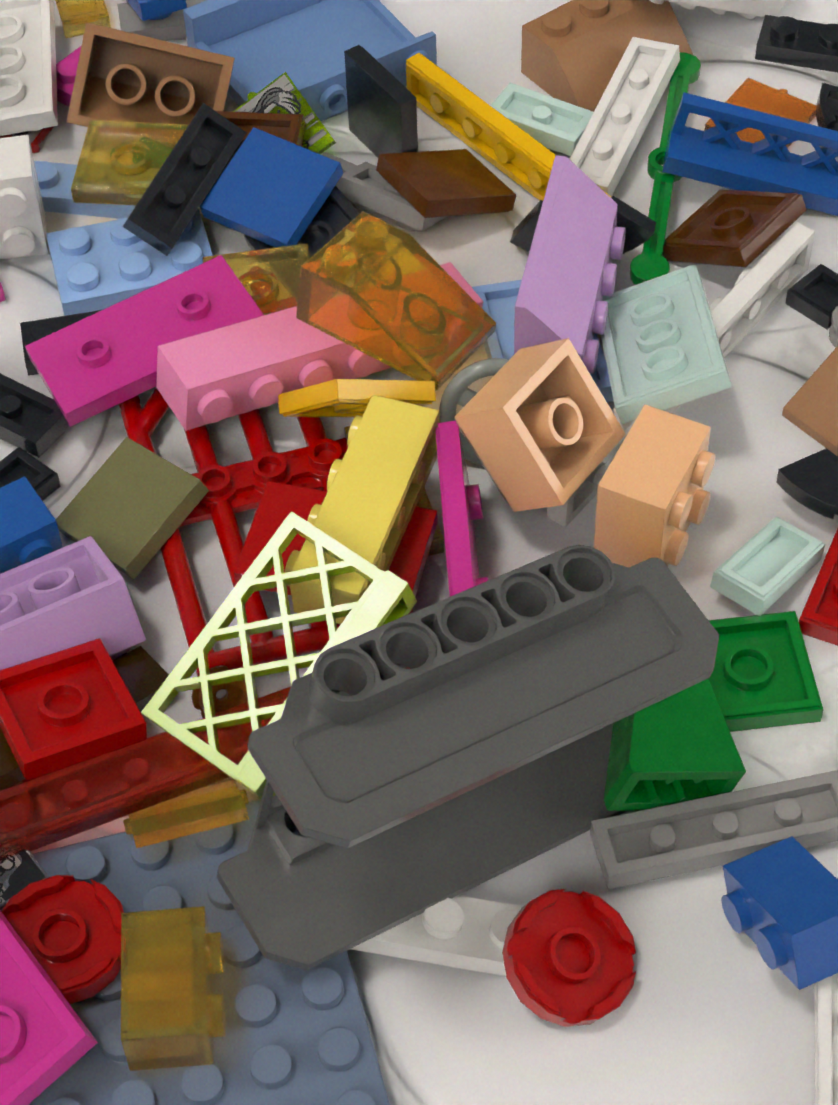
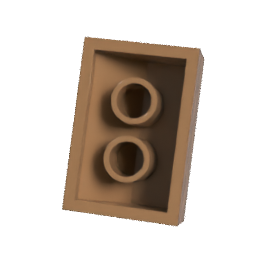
(582, 42)
(144, 79)

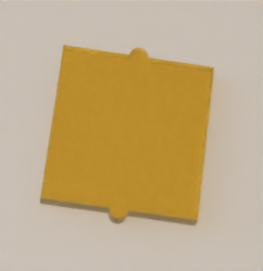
(189, 813)

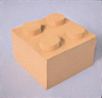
(654, 489)

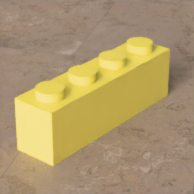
(369, 496)

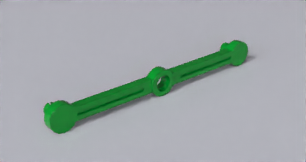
(651, 262)

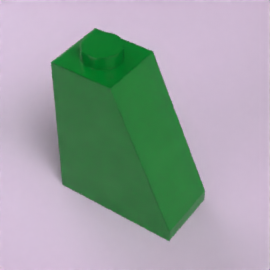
(672, 753)

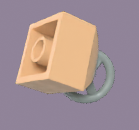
(534, 423)

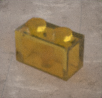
(168, 988)

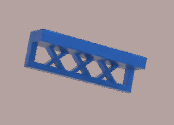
(764, 166)

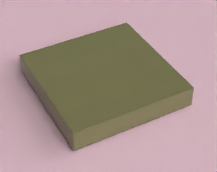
(132, 506)

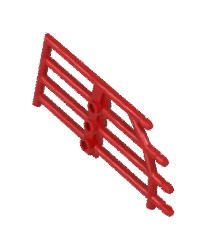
(232, 491)

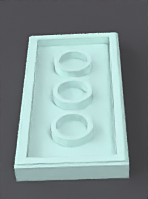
(662, 344)

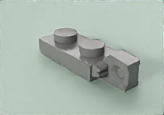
(374, 194)

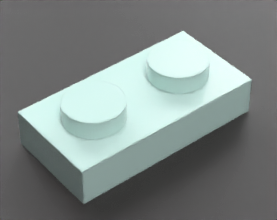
(544, 118)

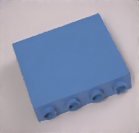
(303, 41)

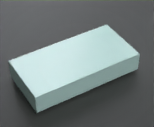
(767, 565)

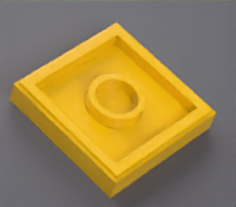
(351, 396)

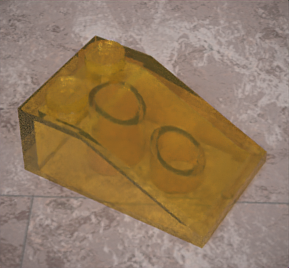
(391, 301)

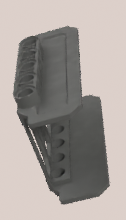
(466, 757)

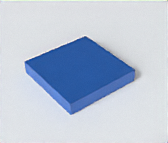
(271, 189)

